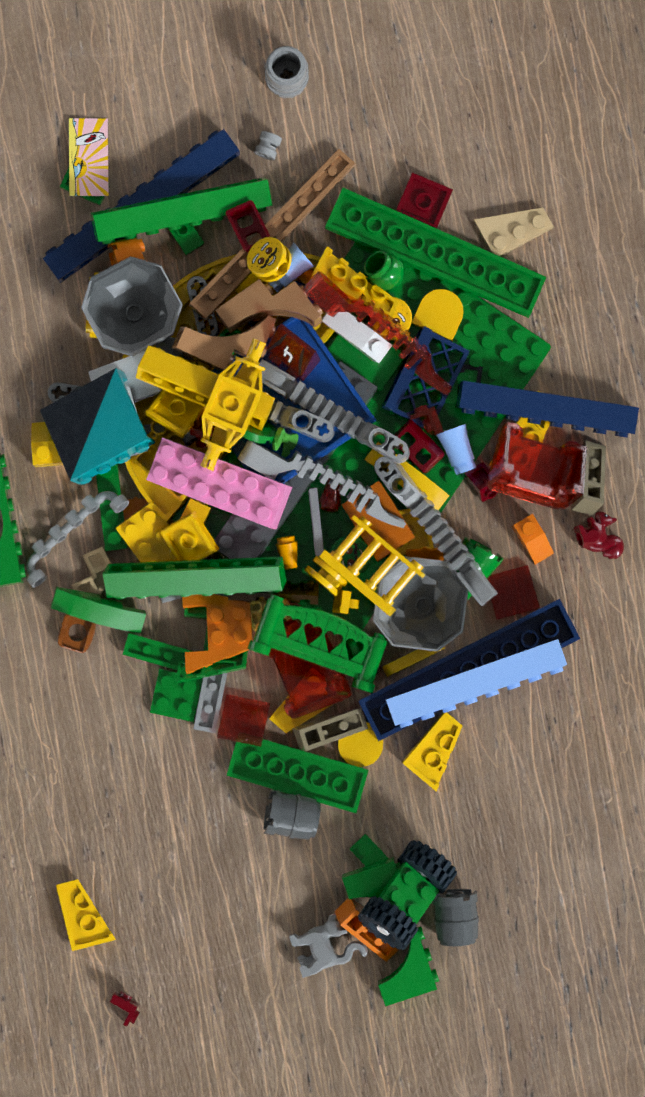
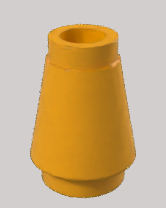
(288, 550)

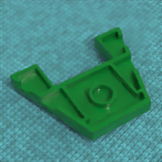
(223, 666)

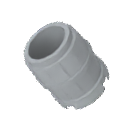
(286, 59)

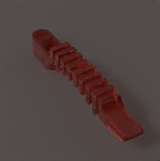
(334, 300)

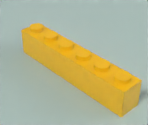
(190, 381)

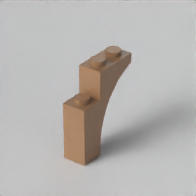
(258, 302)
(218, 350)

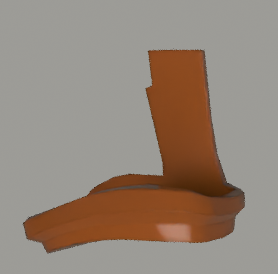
(78, 646)

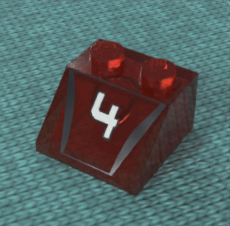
(292, 353)

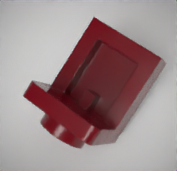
(125, 1002)

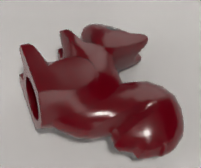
(596, 539)

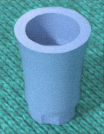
(298, 266)
(458, 449)

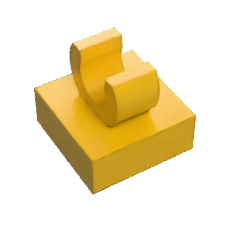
(343, 602)

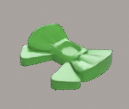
(289, 441)

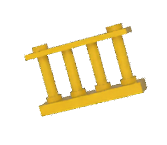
(369, 586)

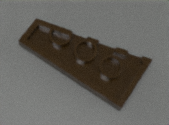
(294, 592)

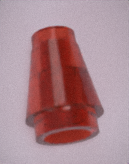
(330, 498)

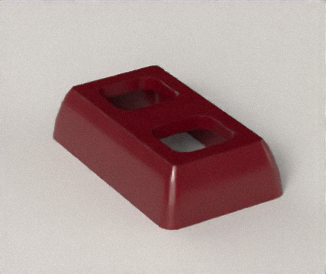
(258, 225)
(422, 441)

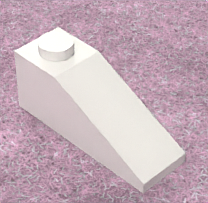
(358, 335)

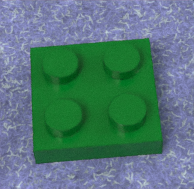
(175, 698)

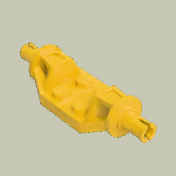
(232, 404)

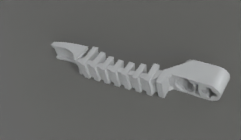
(288, 417)
(345, 421)
(271, 464)
(424, 509)

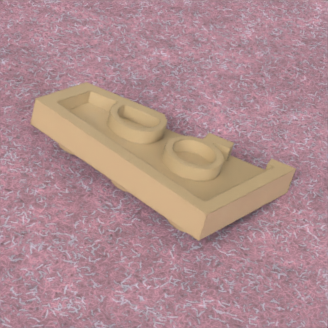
(512, 230)

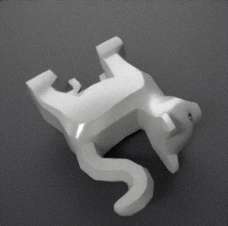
(322, 951)

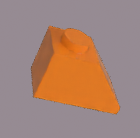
(533, 539)

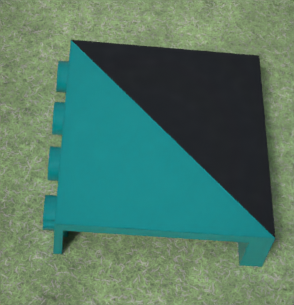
(96, 427)

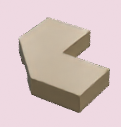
(97, 562)

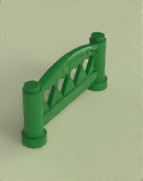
(272, 634)

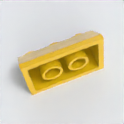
(43, 448)

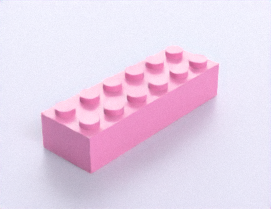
(225, 487)

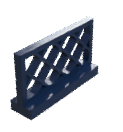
(404, 376)

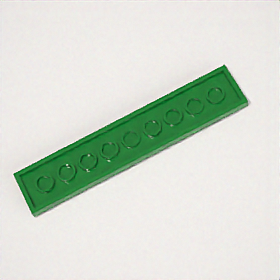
(436, 252)

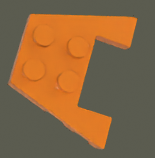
(227, 628)

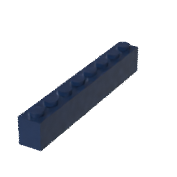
(547, 407)

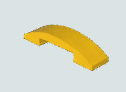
(433, 491)

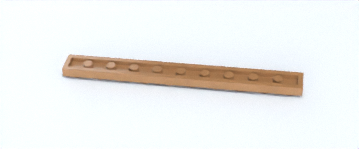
(278, 227)

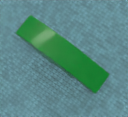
(97, 610)

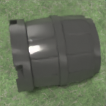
(291, 816)
(456, 917)

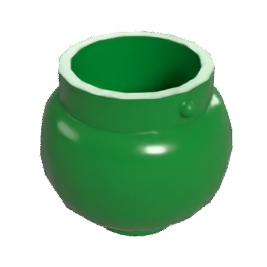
(384, 270)

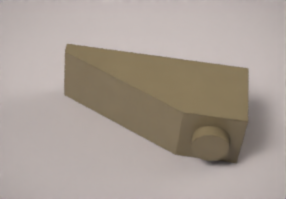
(594, 480)
(329, 729)

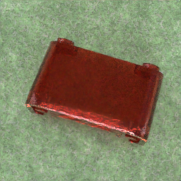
(537, 470)
(307, 683)

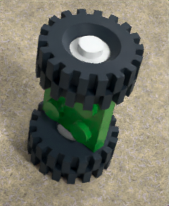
(407, 895)

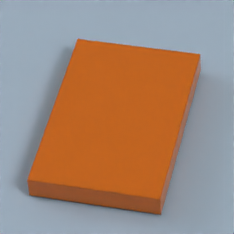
(391, 534)

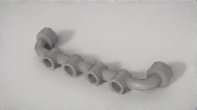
(58, 533)

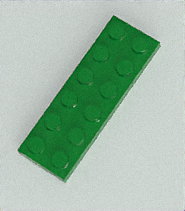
(299, 773)

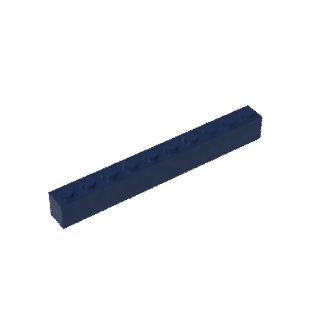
(178, 179)

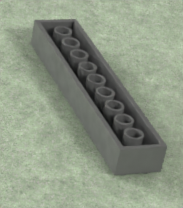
(249, 539)

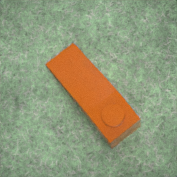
(348, 917)

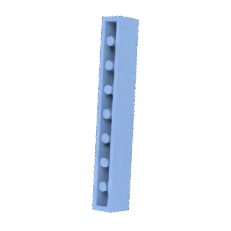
(476, 682)

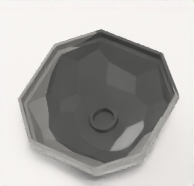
(131, 306)
(427, 609)

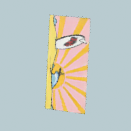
(88, 157)

